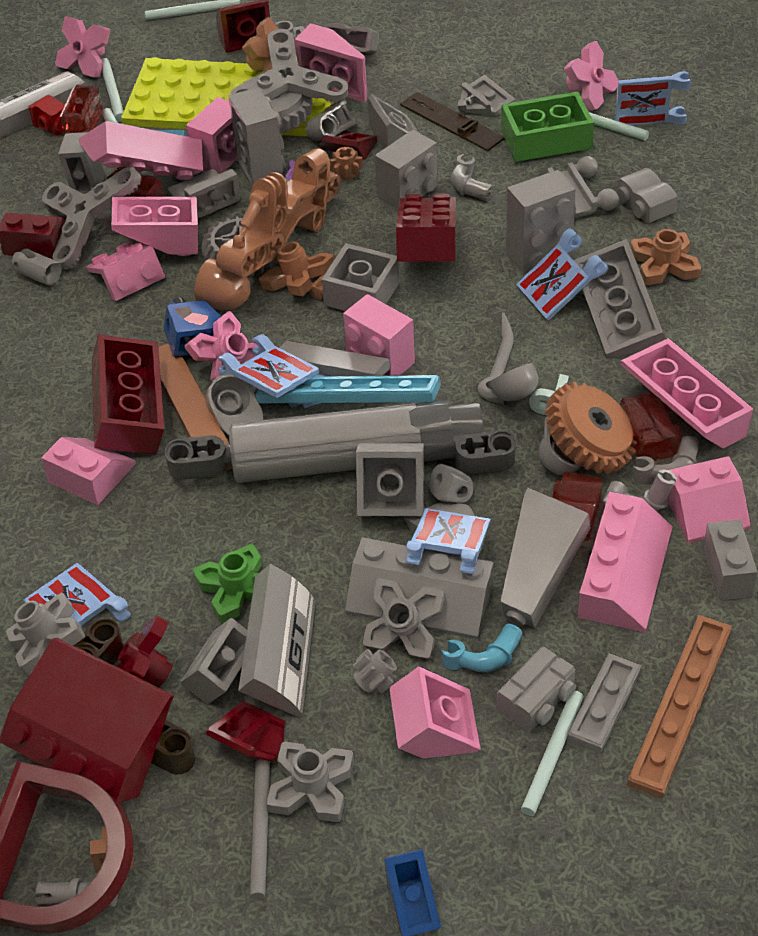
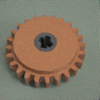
(590, 427)

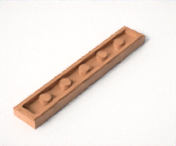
(187, 397)
(679, 707)

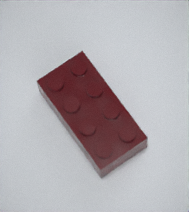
(426, 228)
(127, 395)

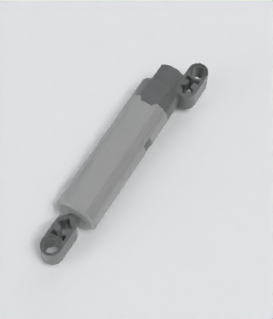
(330, 442)

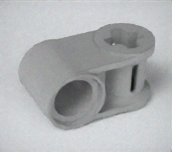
(333, 119)

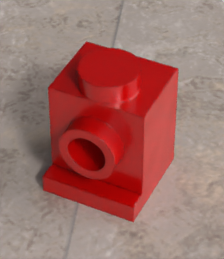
(47, 114)

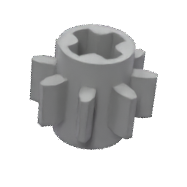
(374, 671)

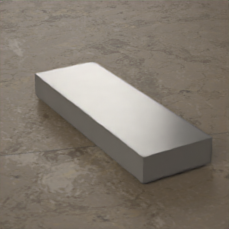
(604, 703)

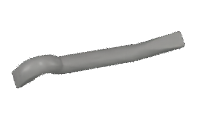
(499, 364)

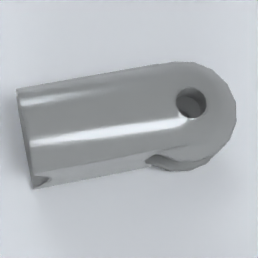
(36, 267)

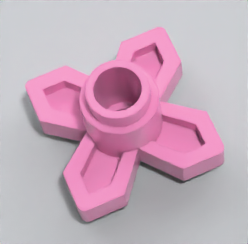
(84, 47)
(589, 77)
(226, 339)

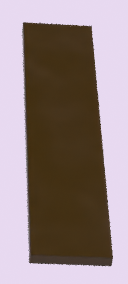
(452, 121)

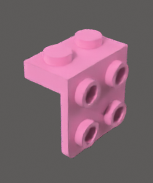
(127, 269)

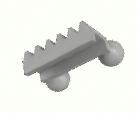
(585, 202)

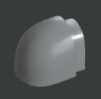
(450, 484)

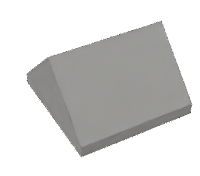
(387, 122)

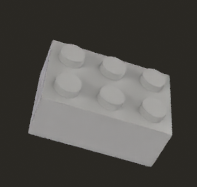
(256, 134)
(538, 217)

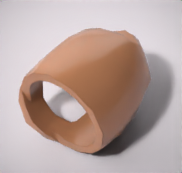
(221, 288)

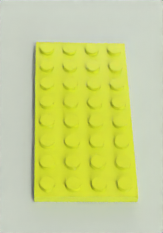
(177, 90)

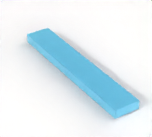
(359, 390)

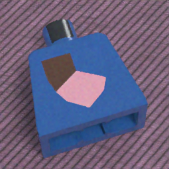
(186, 321)

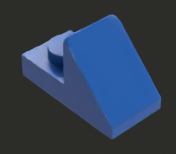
(411, 893)

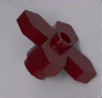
(141, 658)

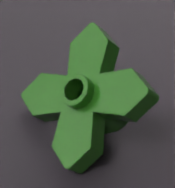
(230, 580)

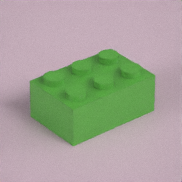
(547, 126)

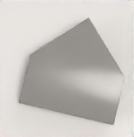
(483, 97)

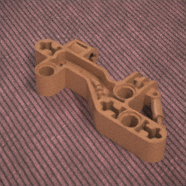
(277, 209)

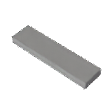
(338, 362)

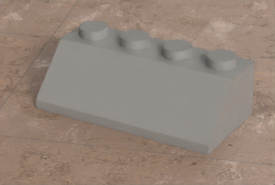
(464, 593)

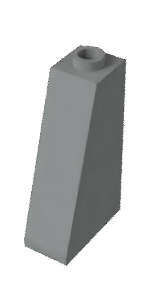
(540, 556)

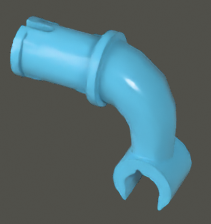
(496, 654)

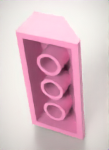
(144, 150)
(691, 392)
(625, 564)

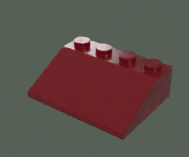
(88, 720)

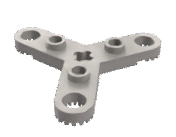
(299, 79)
(82, 210)

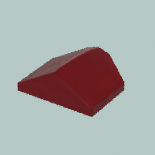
(360, 142)
(250, 731)

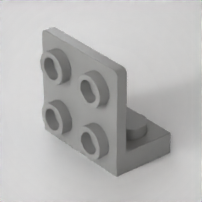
(211, 190)

